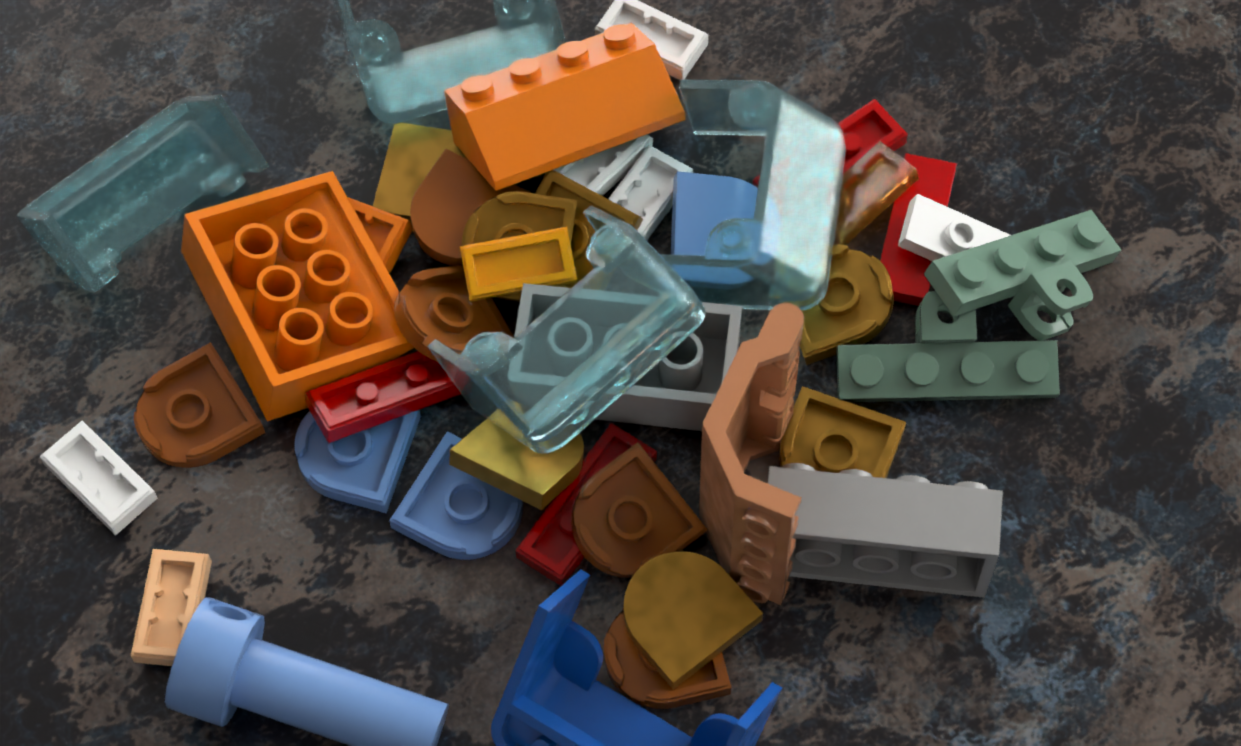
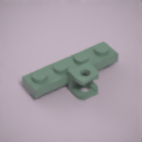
(1030, 267)
(947, 364)

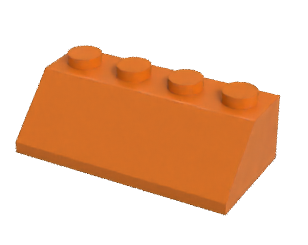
(562, 105)

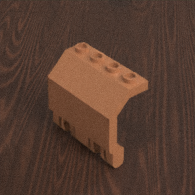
(747, 518)

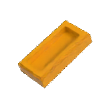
(506, 263)

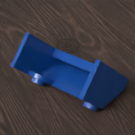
(560, 702)

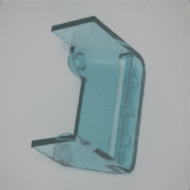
(413, 82)
(139, 185)
(790, 240)
(583, 346)

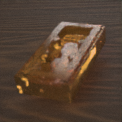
(869, 189)

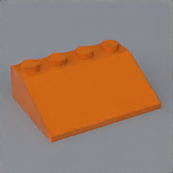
(294, 289)

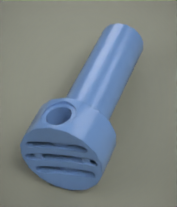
(230, 666)

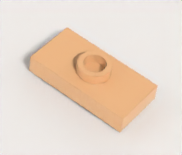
(170, 597)

